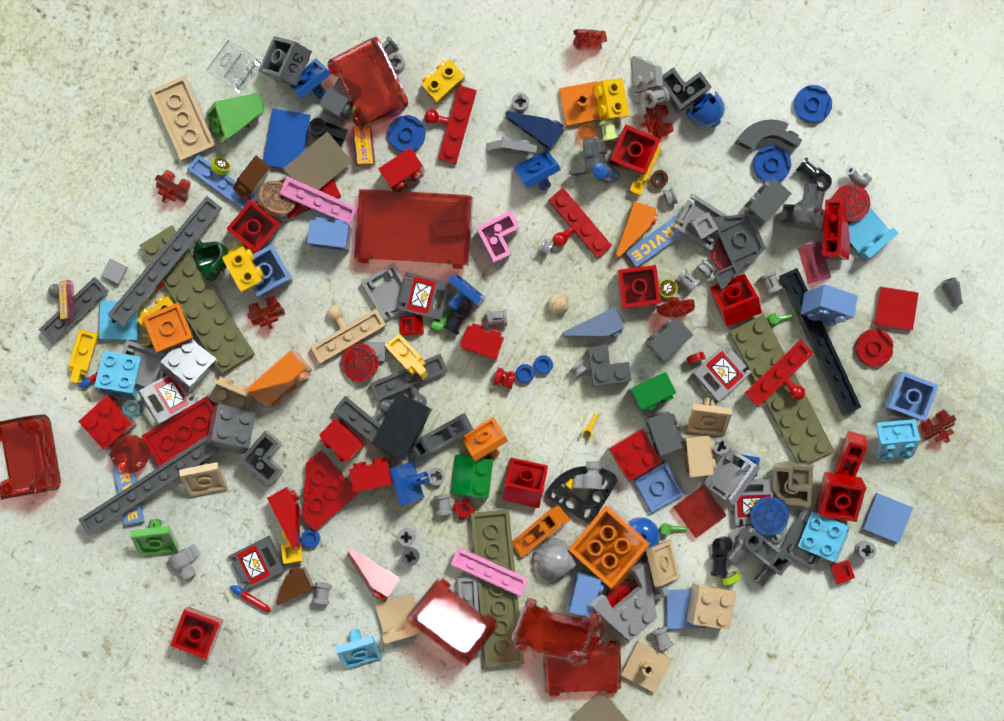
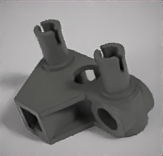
(806, 213)
(774, 559)

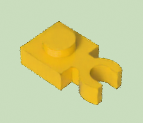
(290, 555)

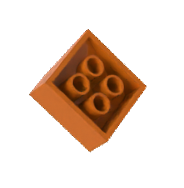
(280, 379)
(609, 547)

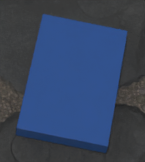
(286, 137)

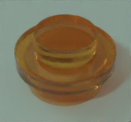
(587, 130)

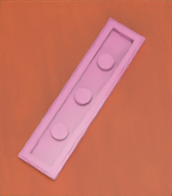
(317, 200)
(489, 571)

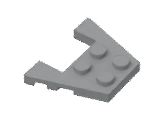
(634, 610)

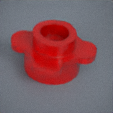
(458, 508)

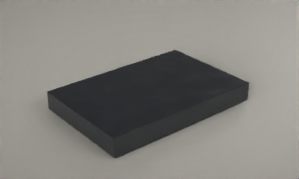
(401, 426)

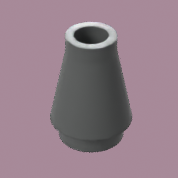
(952, 290)

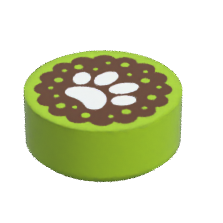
(220, 166)
(667, 288)
(731, 578)

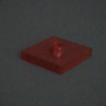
(699, 511)

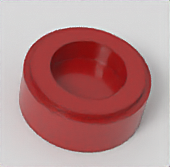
(695, 358)

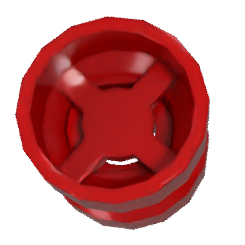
(508, 380)

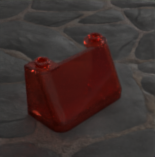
(370, 83)
(29, 456)
(452, 622)
(557, 633)
(599, 673)

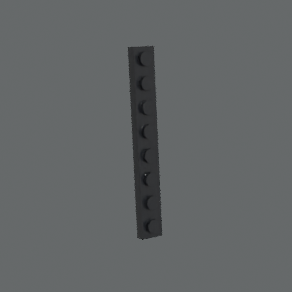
(821, 345)

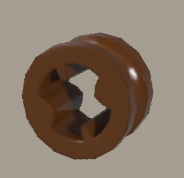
(665, 178)

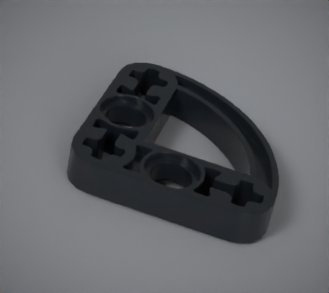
(581, 504)

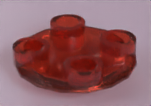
(676, 307)
(130, 453)

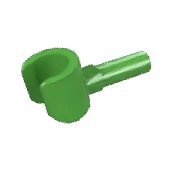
(773, 319)
(438, 325)
(666, 528)

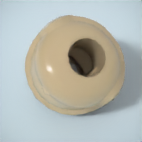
(558, 303)

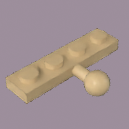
(348, 334)

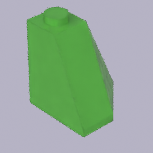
(233, 114)

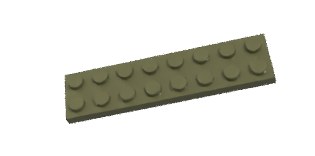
(201, 306)
(793, 417)
(494, 542)

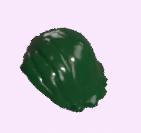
(209, 258)

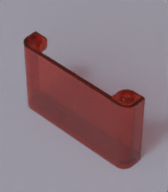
(413, 227)

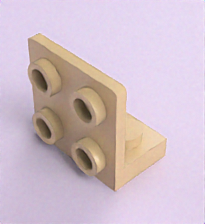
(230, 394)
(393, 618)

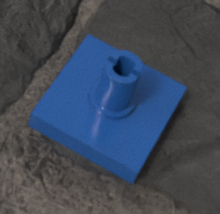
(311, 79)
(537, 170)
(464, 290)
(408, 482)

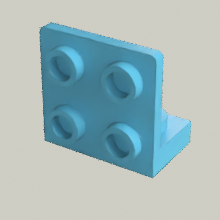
(870, 235)
(118, 375)
(897, 439)
(824, 537)

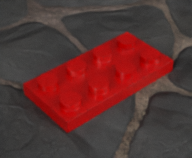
(179, 431)

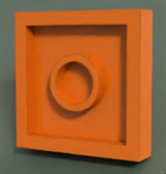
(579, 104)
(168, 328)
(485, 439)

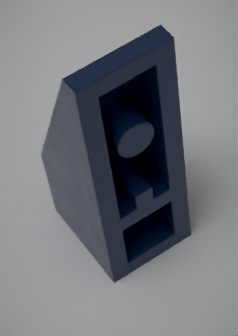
(539, 128)

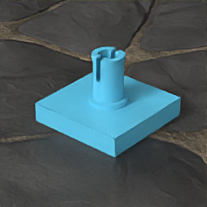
(113, 330)
(358, 651)

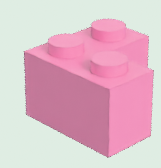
(493, 235)

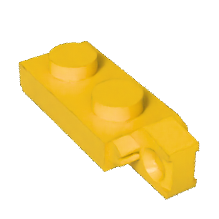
(638, 185)
(82, 354)
(407, 356)

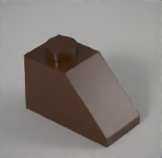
(251, 178)
(295, 584)

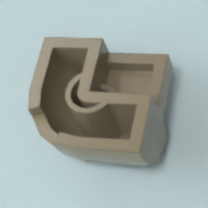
(793, 483)

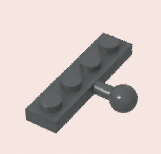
(83, 301)
(403, 380)
(360, 420)

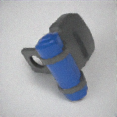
(596, 162)

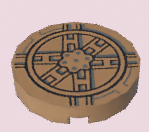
(272, 201)

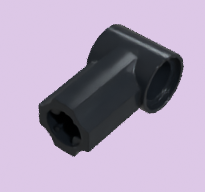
(337, 133)

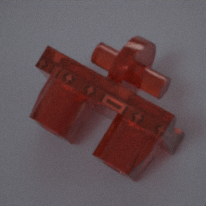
(589, 39)
(655, 123)
(170, 190)
(266, 315)
(945, 422)

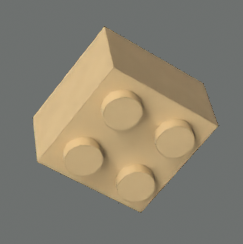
(698, 456)
(711, 606)

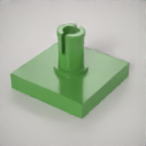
(154, 540)

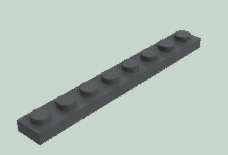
(164, 261)
(146, 486)

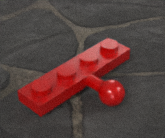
(455, 123)
(578, 223)
(779, 374)

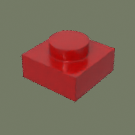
(842, 571)

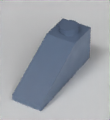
(599, 326)

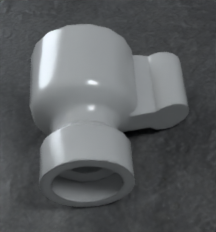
(590, 480)
(182, 560)

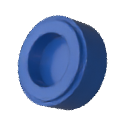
(543, 364)
(525, 373)
(310, 538)

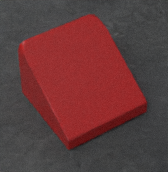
(411, 325)

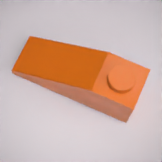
(638, 223)
(540, 531)

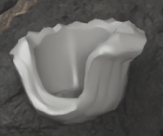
(554, 560)

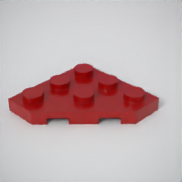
(324, 490)

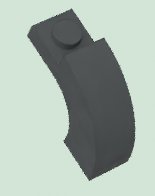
(767, 129)
(441, 436)

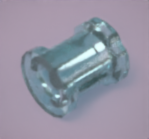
(126, 408)

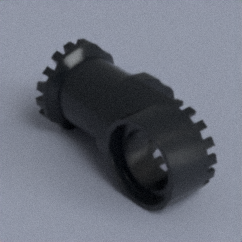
(814, 174)
(457, 317)
(720, 556)

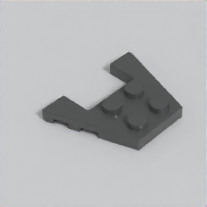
(741, 243)

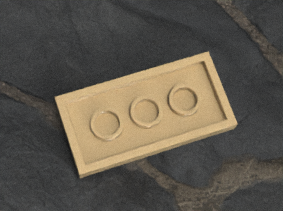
(183, 118)

